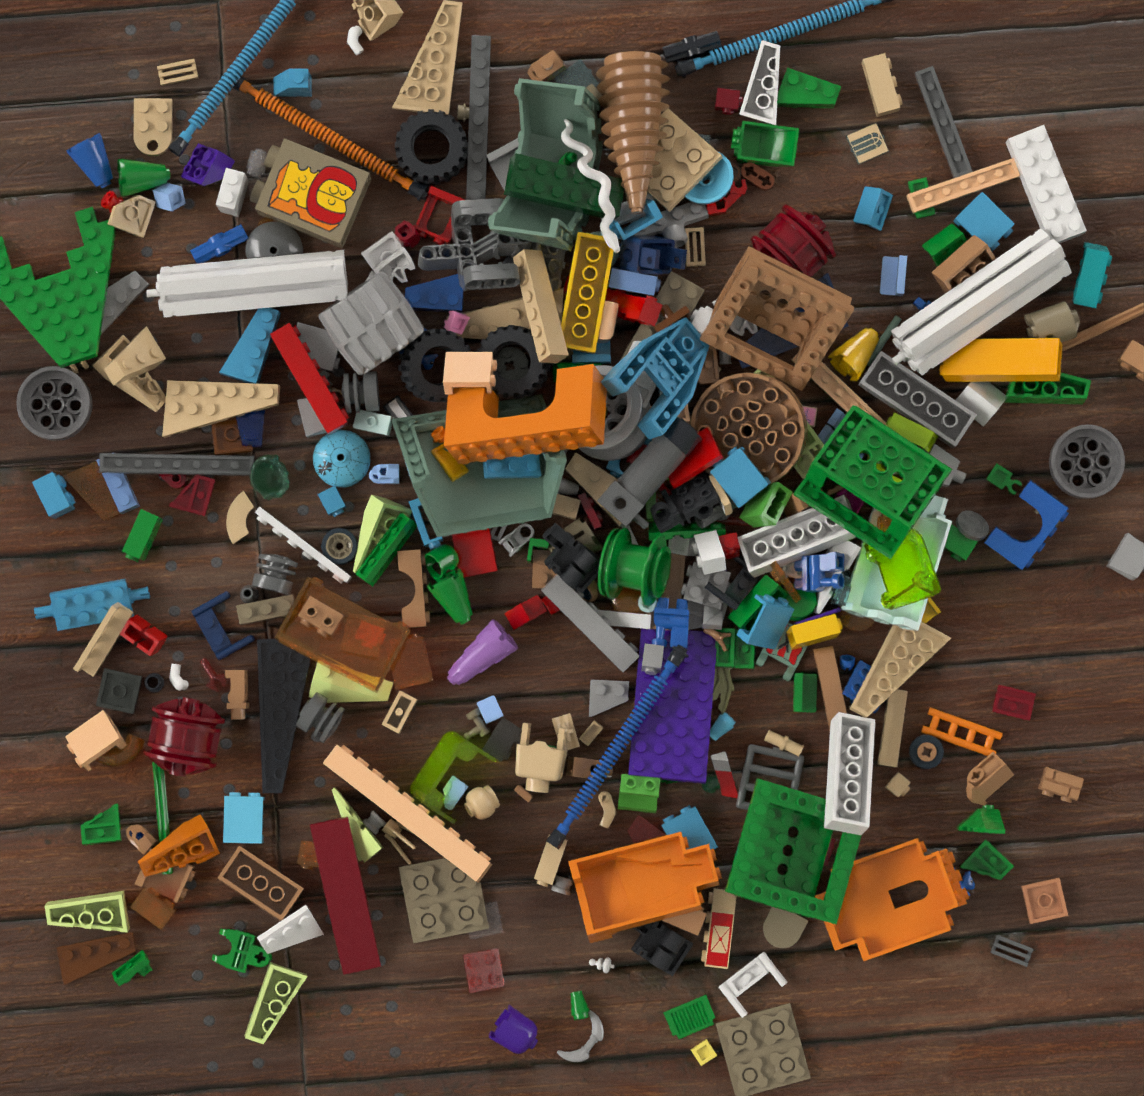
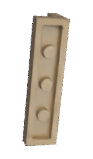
(103, 639)
(892, 729)

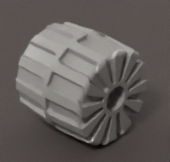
(371, 323)

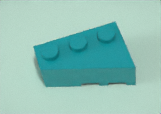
(1091, 275)

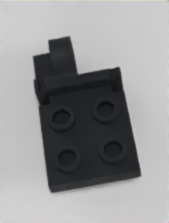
(686, 501)
(571, 559)
(661, 946)

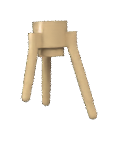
(393, 830)

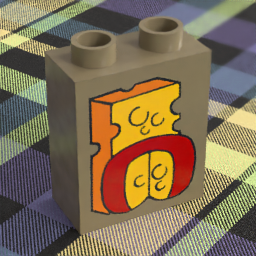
(311, 192)

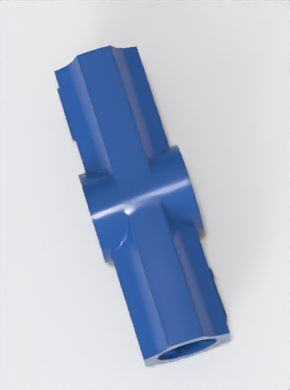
(219, 244)

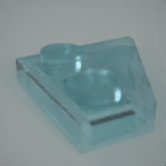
(840, 596)

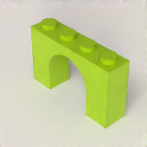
(911, 431)

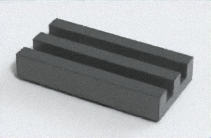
(1027, 956)

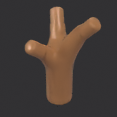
(718, 636)

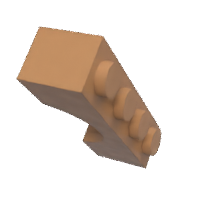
(415, 613)

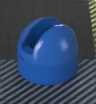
(847, 661)

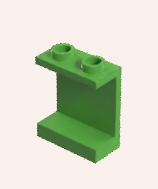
(638, 793)

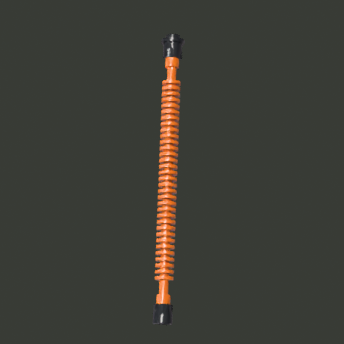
(414, 187)

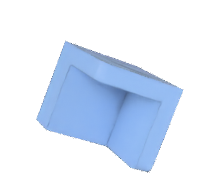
(169, 197)
(490, 709)

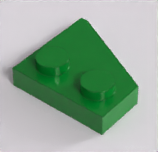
(102, 828)
(988, 861)

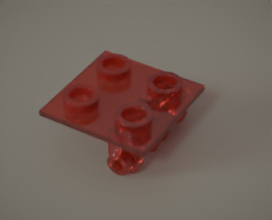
(483, 970)

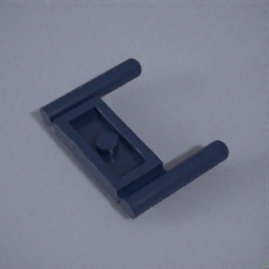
(214, 631)

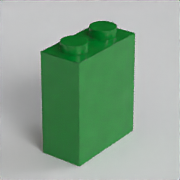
(142, 536)

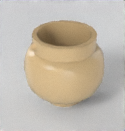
(481, 802)

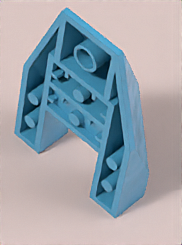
(673, 363)

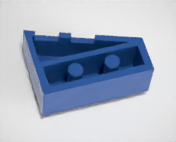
(436, 295)

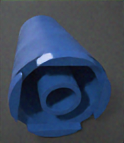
(93, 160)

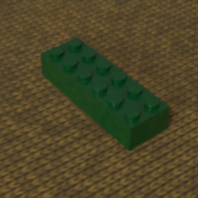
(558, 186)

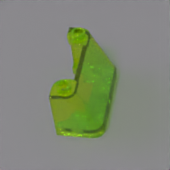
(908, 574)

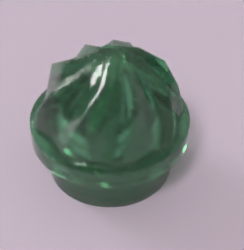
(712, 784)

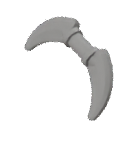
(583, 1053)

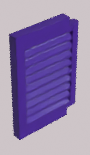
(819, 616)

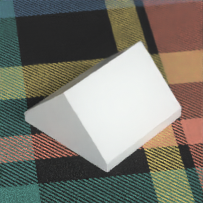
(981, 399)

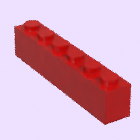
(309, 379)

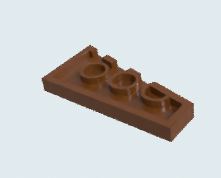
(85, 957)

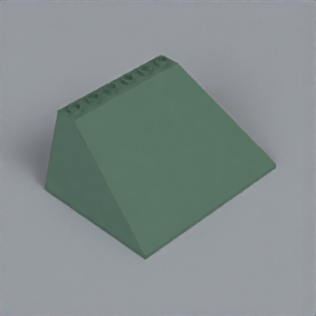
(472, 500)

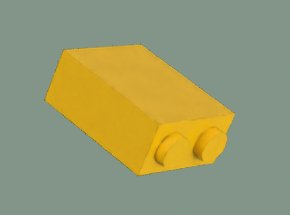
(814, 631)

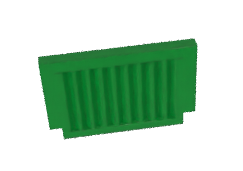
(690, 1017)

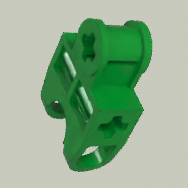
(249, 951)

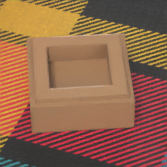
(523, 793)

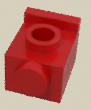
(730, 545)

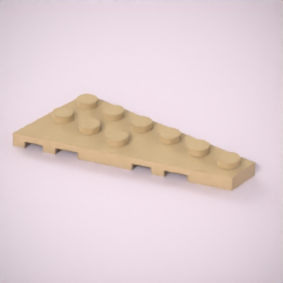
(432, 72)
(504, 314)
(206, 403)
(895, 663)

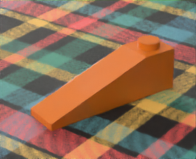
(185, 845)

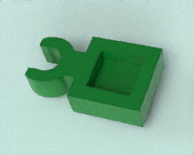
(1001, 477)

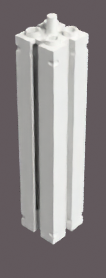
(251, 283)
(980, 302)

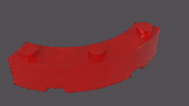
(632, 307)

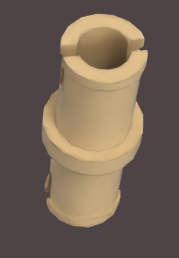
(784, 743)

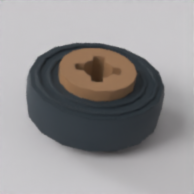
(920, 754)

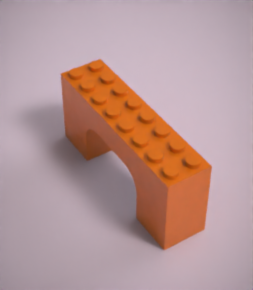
(570, 421)

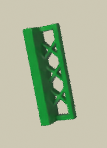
(386, 549)

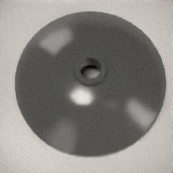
(273, 235)

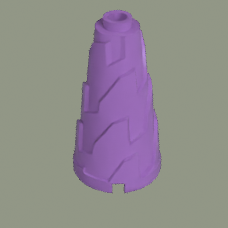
(487, 649)

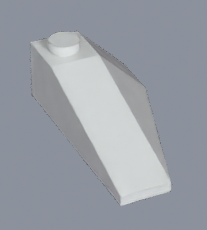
(850, 552)

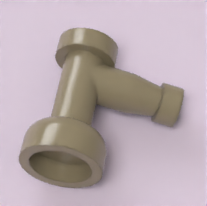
(480, 726)

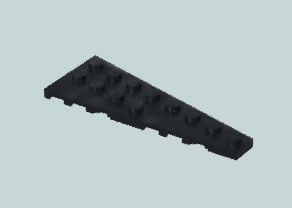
(281, 690)

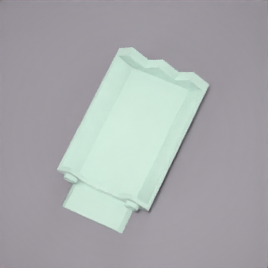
(868, 583)

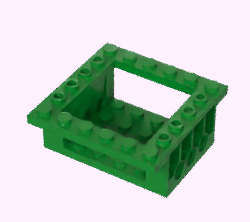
(900, 501)
(761, 847)

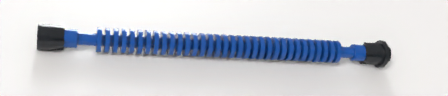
(674, 660)

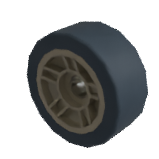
(330, 542)

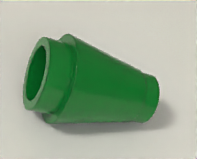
(579, 1007)

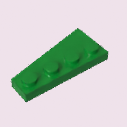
(687, 531)

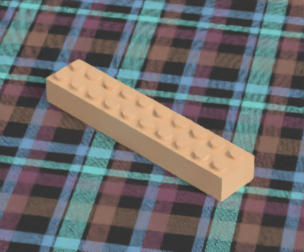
(408, 814)

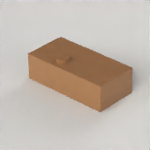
(260, 883)

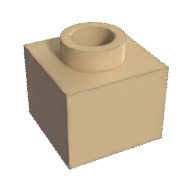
(898, 785)

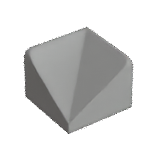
(712, 618)

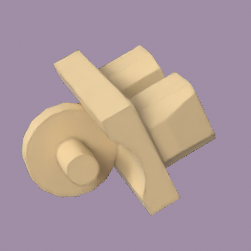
(565, 721)

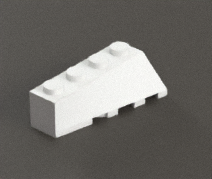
(762, 90)

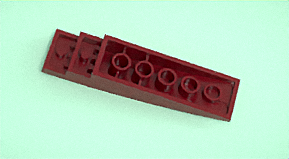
(345, 895)

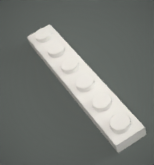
(296, 541)

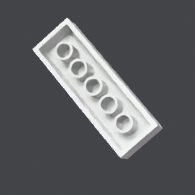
(1046, 185)
(791, 539)
(849, 773)

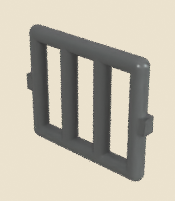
(749, 767)

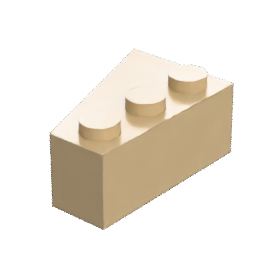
(136, 358)

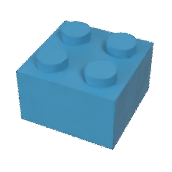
(54, 495)

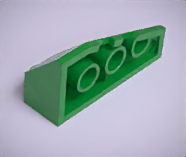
(983, 820)

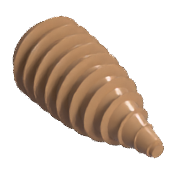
(632, 113)

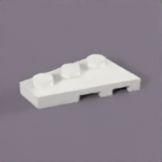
(290, 931)

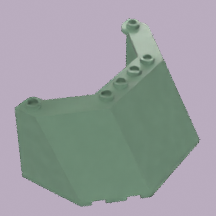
(542, 118)

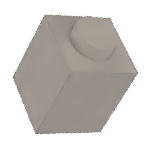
(652, 659)

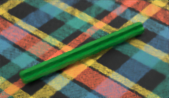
(161, 806)

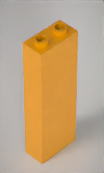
(1005, 361)

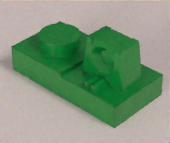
(138, 963)

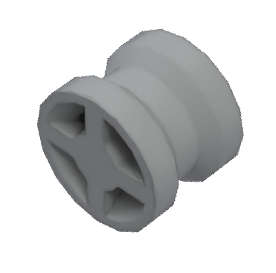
(374, 822)
(562, 885)

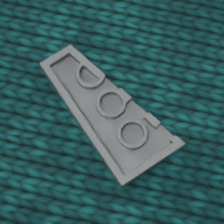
(120, 296)

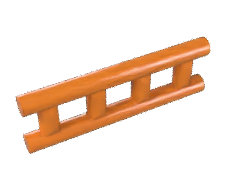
(950, 736)

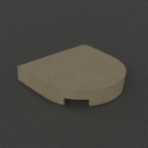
(783, 928)

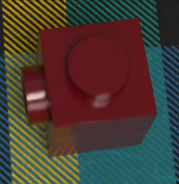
(728, 101)

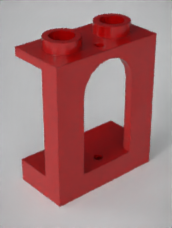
(421, 225)

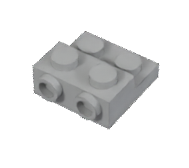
(695, 590)

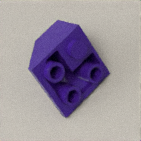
(206, 165)

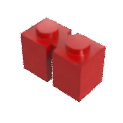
(137, 629)

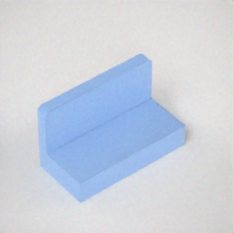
(893, 275)

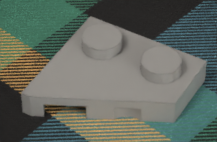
(606, 695)

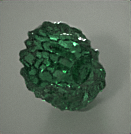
(266, 474)

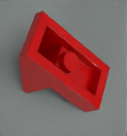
(525, 612)

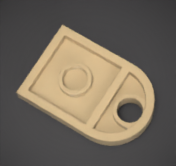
(153, 123)

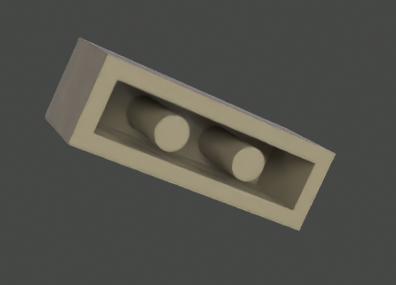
(264, 609)

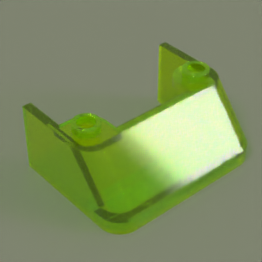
(436, 766)

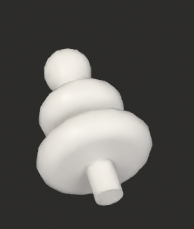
(605, 964)

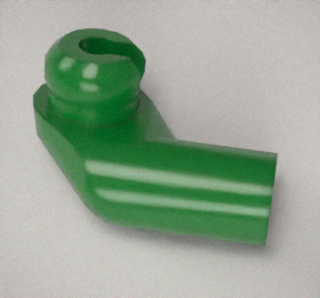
(568, 158)

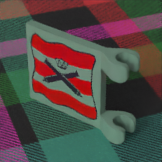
(783, 654)

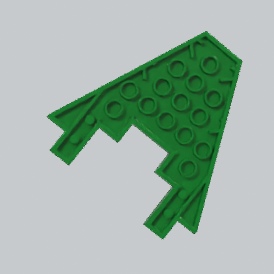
(66, 307)

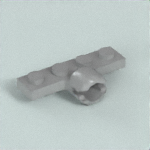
(673, 222)

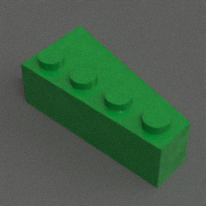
(1066, 391)

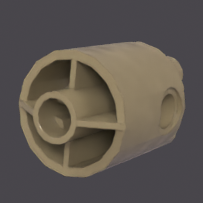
(1053, 322)

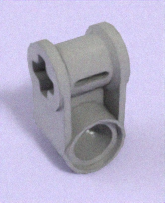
(516, 539)

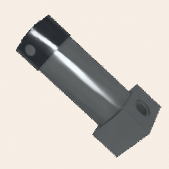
(650, 472)

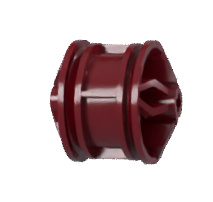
(796, 241)
(184, 736)

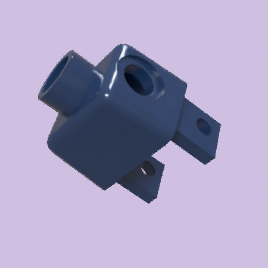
(650, 255)

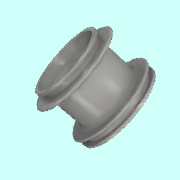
(626, 436)

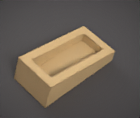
(591, 732)

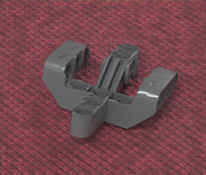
(470, 268)

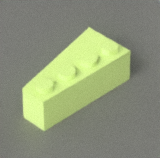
(95, 911)
(273, 999)

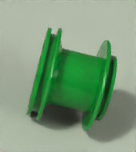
(634, 566)

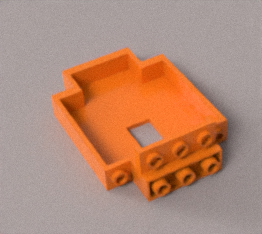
(869, 913)

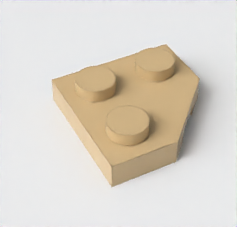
(132, 215)

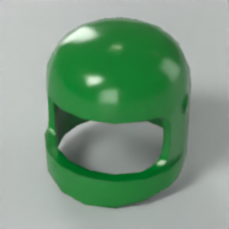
(446, 558)

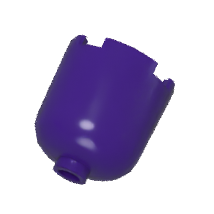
(514, 1031)

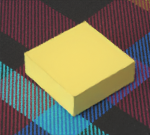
(703, 1052)

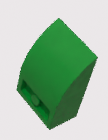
(765, 144)

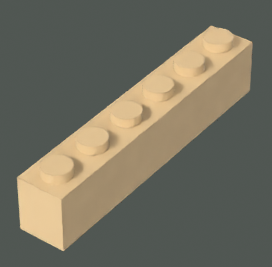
(540, 306)

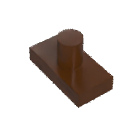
(670, 317)

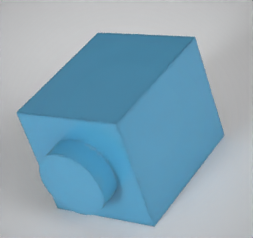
(332, 501)

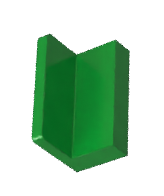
(944, 244)
(537, 544)
(805, 692)

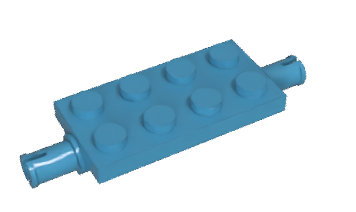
(89, 603)

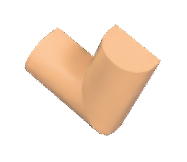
(608, 322)

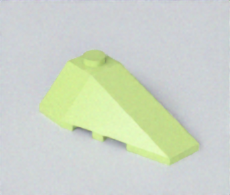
(376, 521)
(341, 689)
(364, 840)

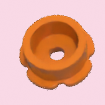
(438, 434)

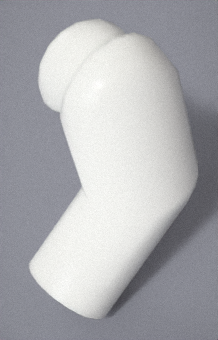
(175, 678)

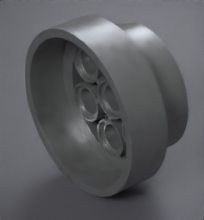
(33, 390)
(1106, 445)

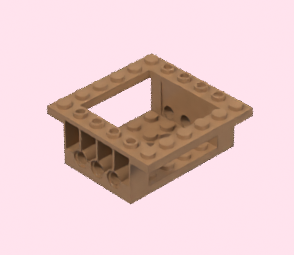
(810, 330)

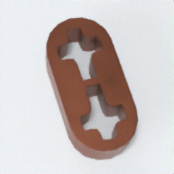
(760, 173)

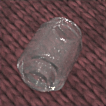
(255, 164)

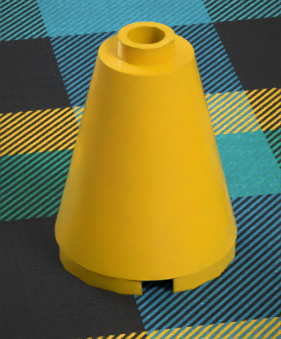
(855, 354)

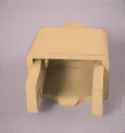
(539, 761)

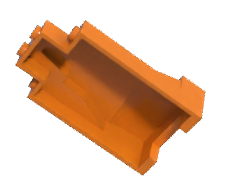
(642, 883)

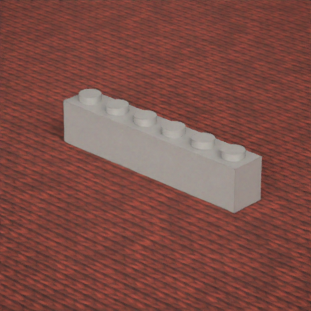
(590, 623)

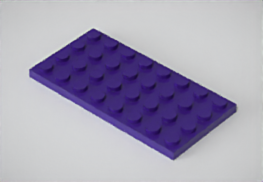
(677, 730)

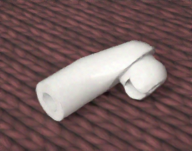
(352, 40)

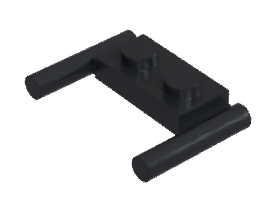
(738, 589)

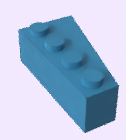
(252, 349)

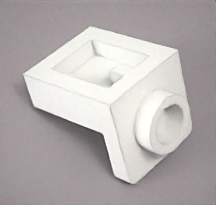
(681, 546)

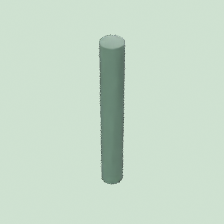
(884, 338)

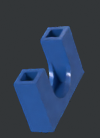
(1019, 551)

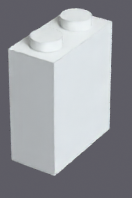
(232, 192)

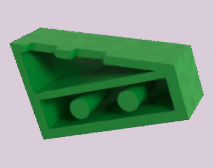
(806, 91)

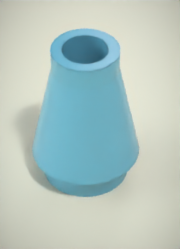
(721, 726)

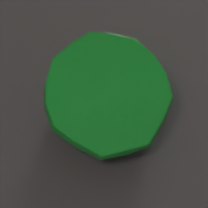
(803, 607)

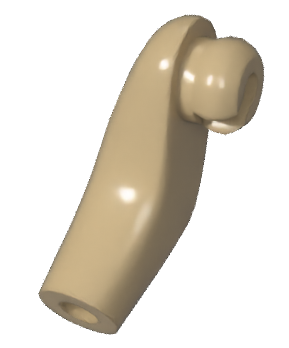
(608, 808)

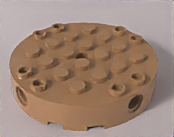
(764, 405)

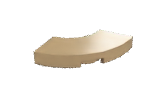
(237, 517)

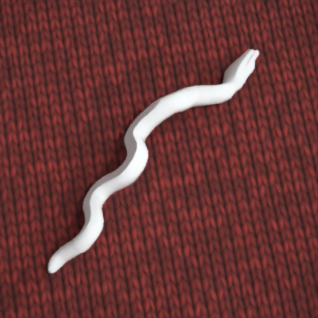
(604, 202)

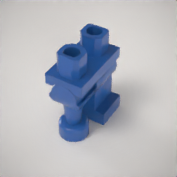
(814, 570)
(672, 619)

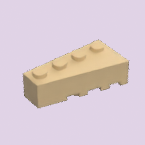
(593, 481)

